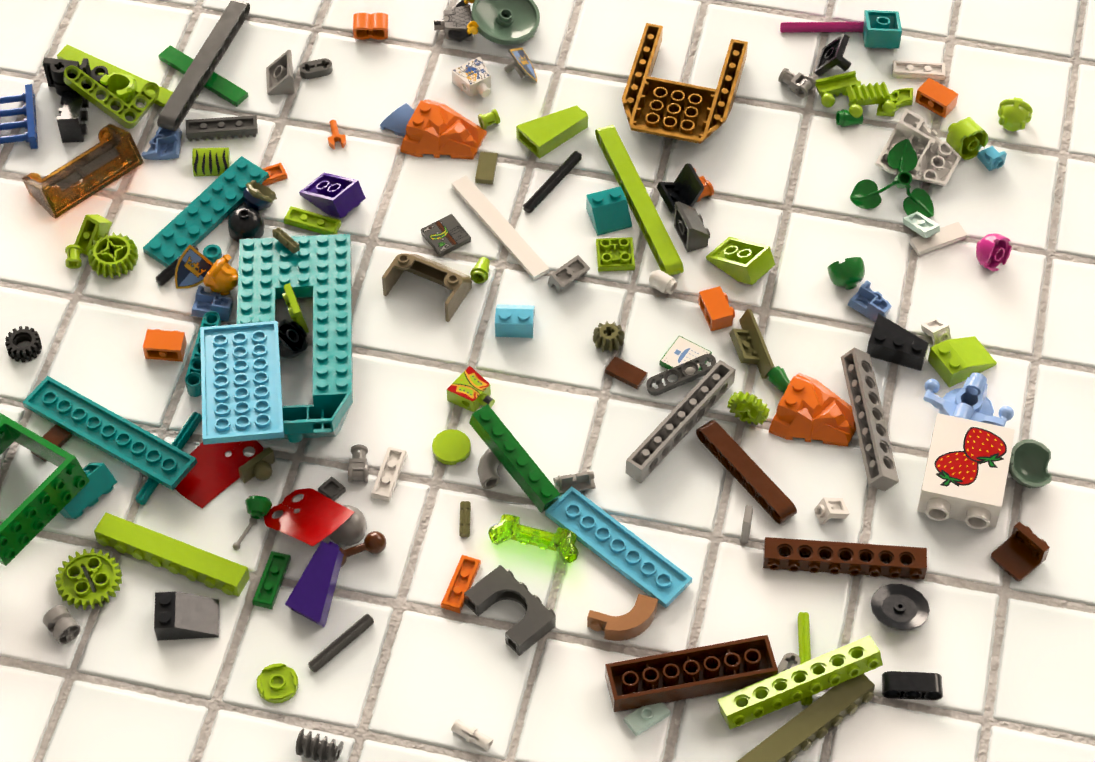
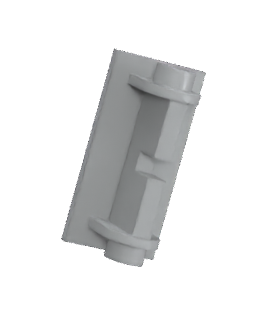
(580, 481)

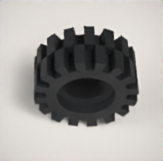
(20, 336)

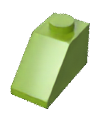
(90, 230)

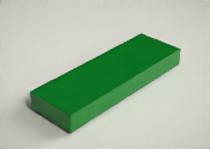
(271, 580)

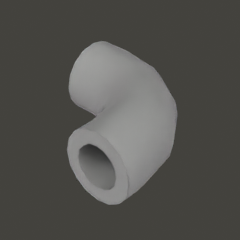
(488, 470)

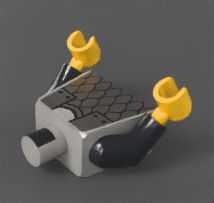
(458, 22)

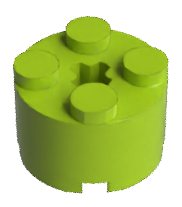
(966, 138)

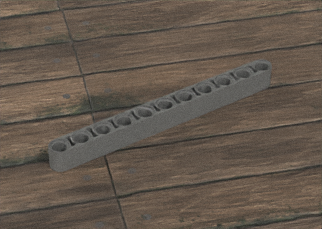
(203, 65)

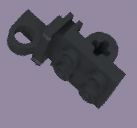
(55, 69)

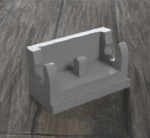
(568, 273)

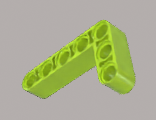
(111, 99)

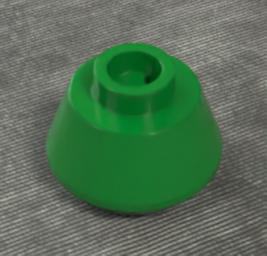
(258, 506)

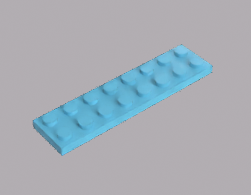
(619, 547)

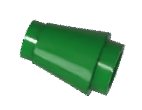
(844, 118)
(779, 378)

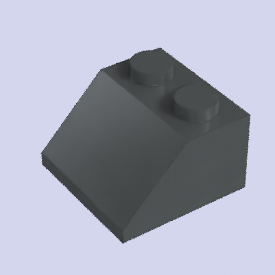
(690, 227)

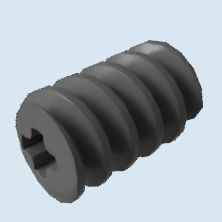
(316, 748)

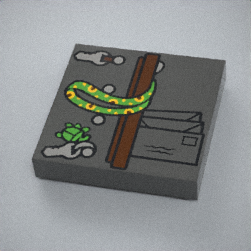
(445, 235)

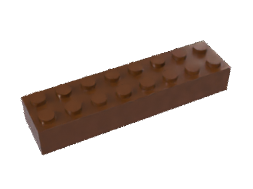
(689, 673)

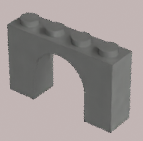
(503, 586)

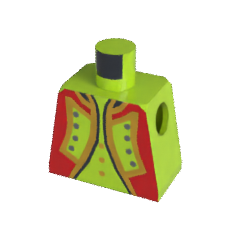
(470, 391)

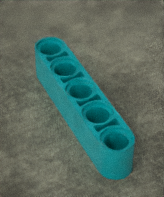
(193, 373)

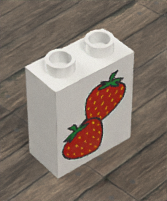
(966, 471)

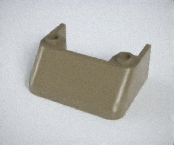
(451, 279)

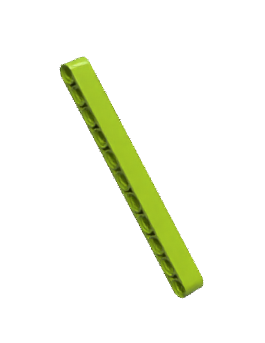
(639, 200)

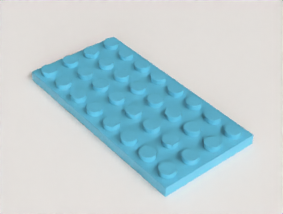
(241, 383)

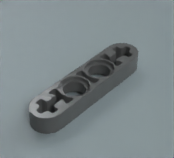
(679, 371)

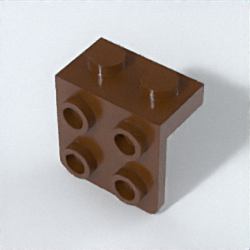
(1021, 552)

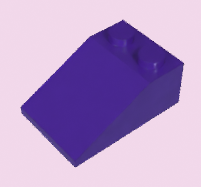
(334, 194)

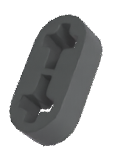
(316, 68)

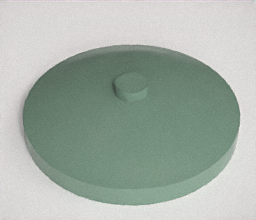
(506, 20)

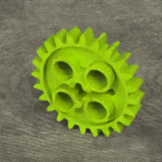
(70, 587)

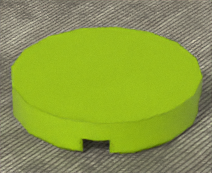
(451, 447)
(277, 683)

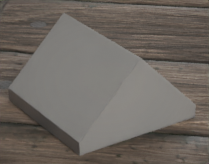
(281, 75)

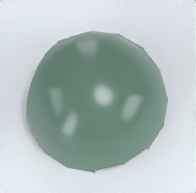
(1030, 464)

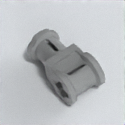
(797, 82)
(358, 464)

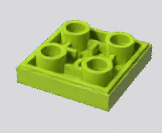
(615, 254)
(294, 307)

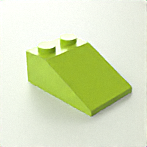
(742, 259)
(959, 358)

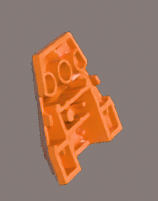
(441, 131)
(813, 413)

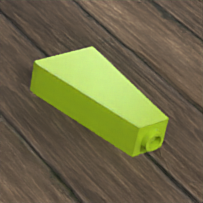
(551, 130)

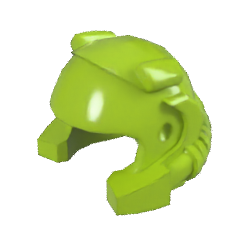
(120, 85)
(1014, 114)

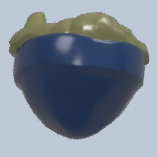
(258, 196)

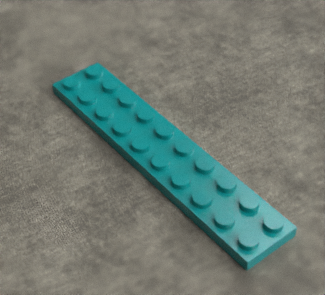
(110, 433)

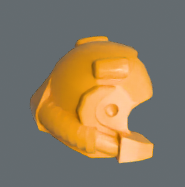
(221, 276)

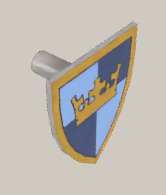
(521, 64)
(191, 268)

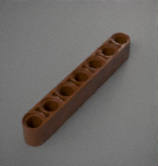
(746, 471)

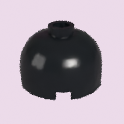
(245, 224)
(291, 339)

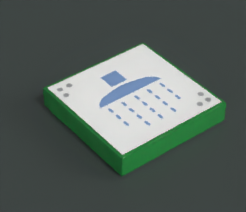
(681, 352)

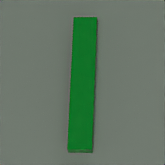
(215, 83)

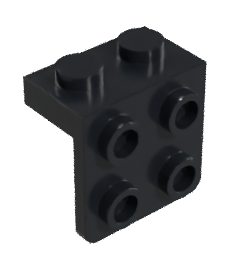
(684, 189)

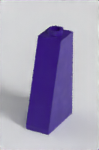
(317, 584)

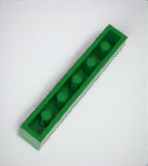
(514, 458)

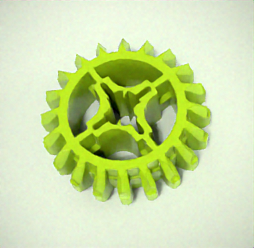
(102, 260)

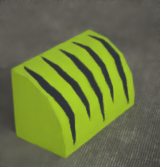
(210, 161)

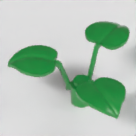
(904, 159)

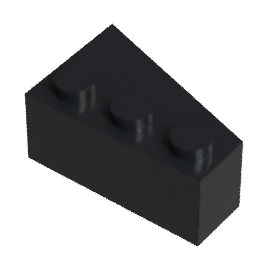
(73, 117)
(896, 344)

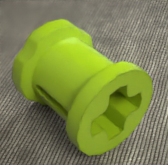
(489, 119)
(73, 256)

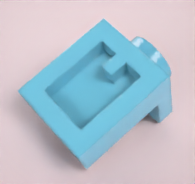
(992, 158)

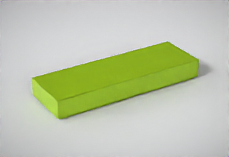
(312, 221)

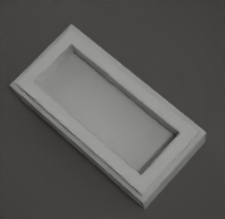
(746, 526)

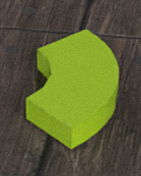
(900, 97)

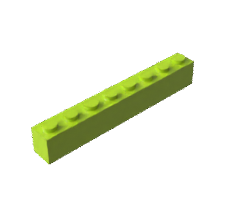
(172, 554)

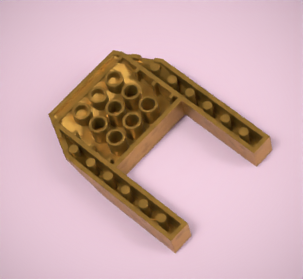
(676, 107)

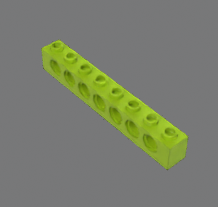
(800, 682)

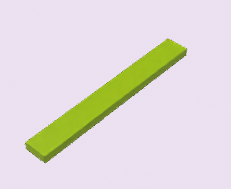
(74, 54)

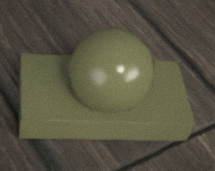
(258, 466)

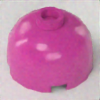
(993, 250)

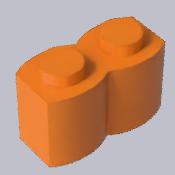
(370, 26)

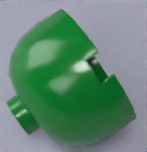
(847, 273)

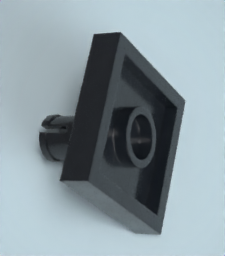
(833, 55)

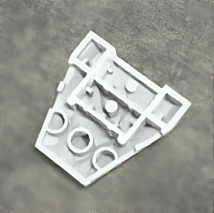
(935, 158)

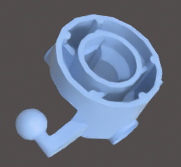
(968, 401)

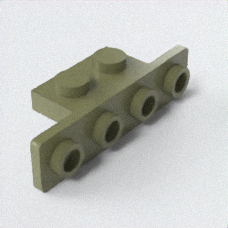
(751, 345)

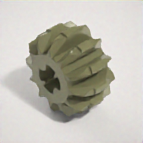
(608, 336)

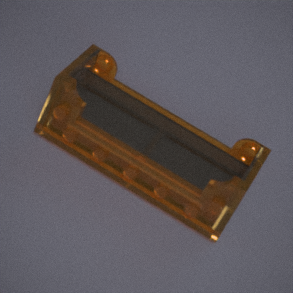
(86, 173)

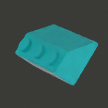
(100, 483)

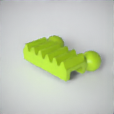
(834, 86)
(869, 95)

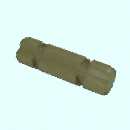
(286, 240)
(465, 517)

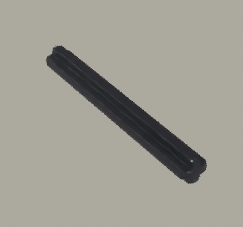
(552, 182)

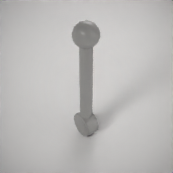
(236, 546)

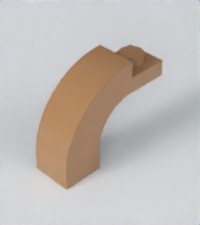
(627, 625)

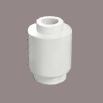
(663, 282)

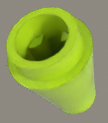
(480, 270)

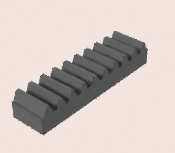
(221, 127)

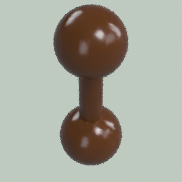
(374, 543)

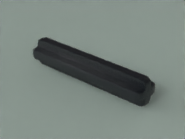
(169, 272)

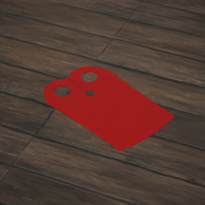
(214, 470)
(315, 520)

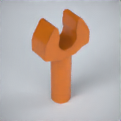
(335, 135)

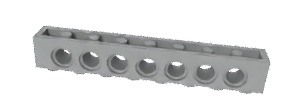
(869, 419)
(680, 421)

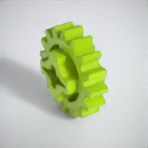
(748, 408)

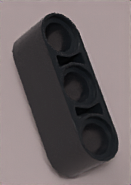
(912, 685)

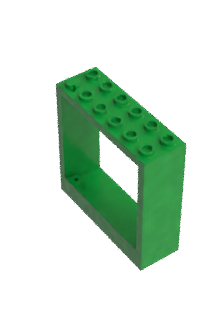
(47, 498)

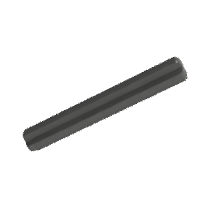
(340, 643)

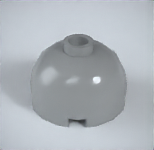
(352, 530)

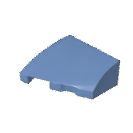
(398, 120)
(164, 145)
(212, 301)
(869, 302)

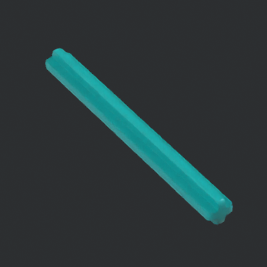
(179, 442)

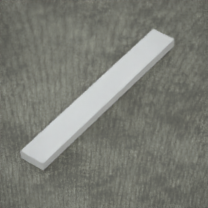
(500, 227)

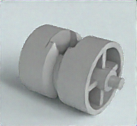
(61, 624)

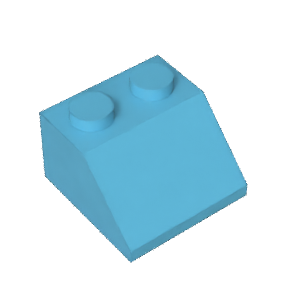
(514, 321)

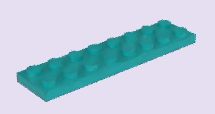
(204, 212)

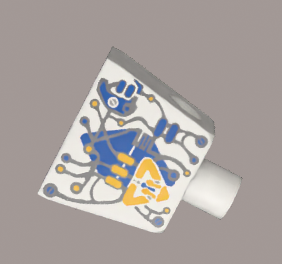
(473, 78)

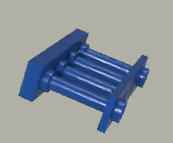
(28, 123)

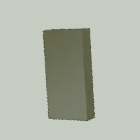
(486, 168)

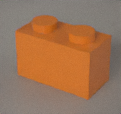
(936, 97)
(716, 308)
(164, 345)

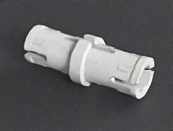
(472, 734)

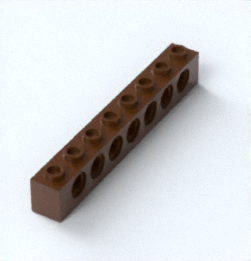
(854, 552)

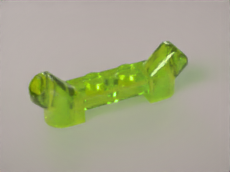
(510, 528)

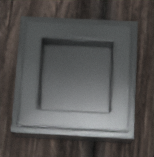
(332, 489)

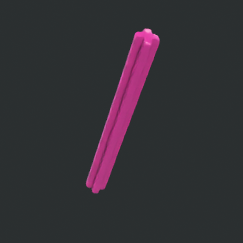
(790, 27)

